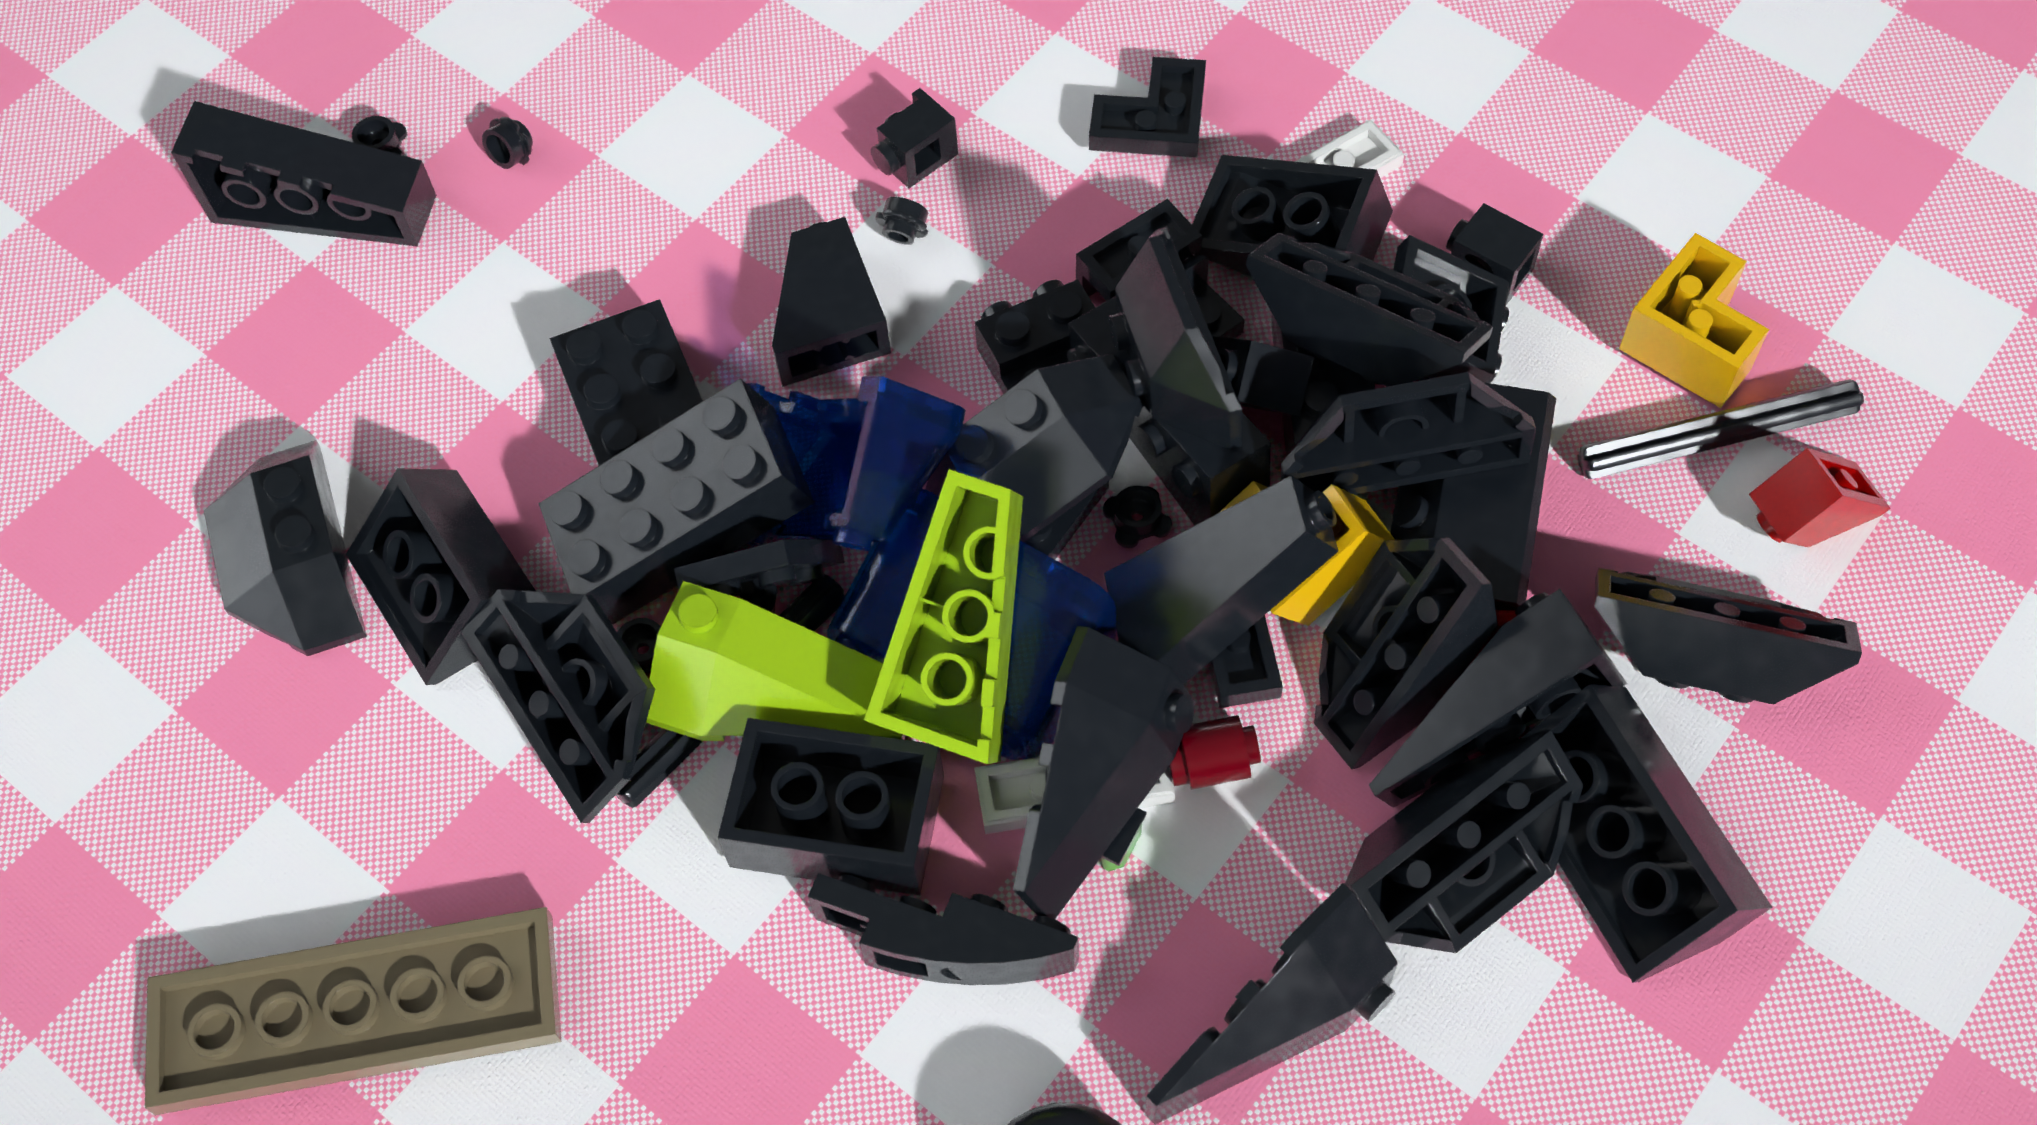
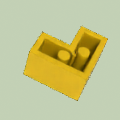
(1690, 330)
(1358, 538)

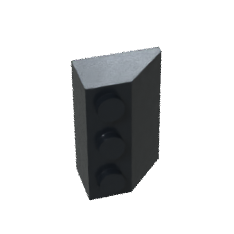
(432, 566)

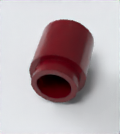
(1215, 753)

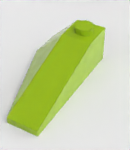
(737, 662)

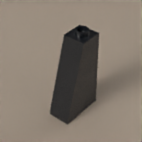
(1221, 575)

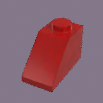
(1816, 499)

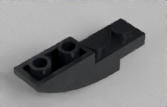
(966, 946)

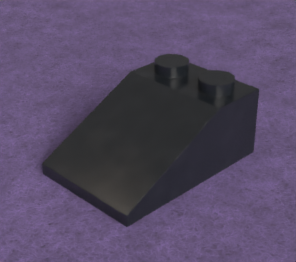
(1313, 202)

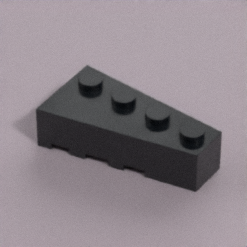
(300, 180)

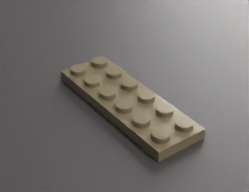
(351, 1011)

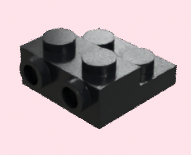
(1473, 285)
(1031, 333)

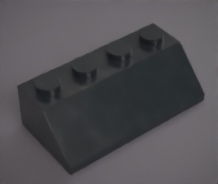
(1490, 511)
(1644, 841)

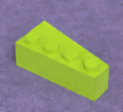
(954, 631)

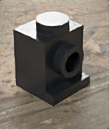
(916, 140)

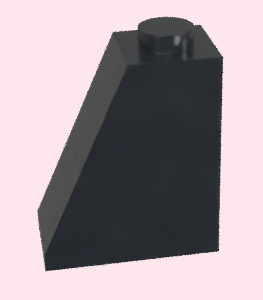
(826, 306)

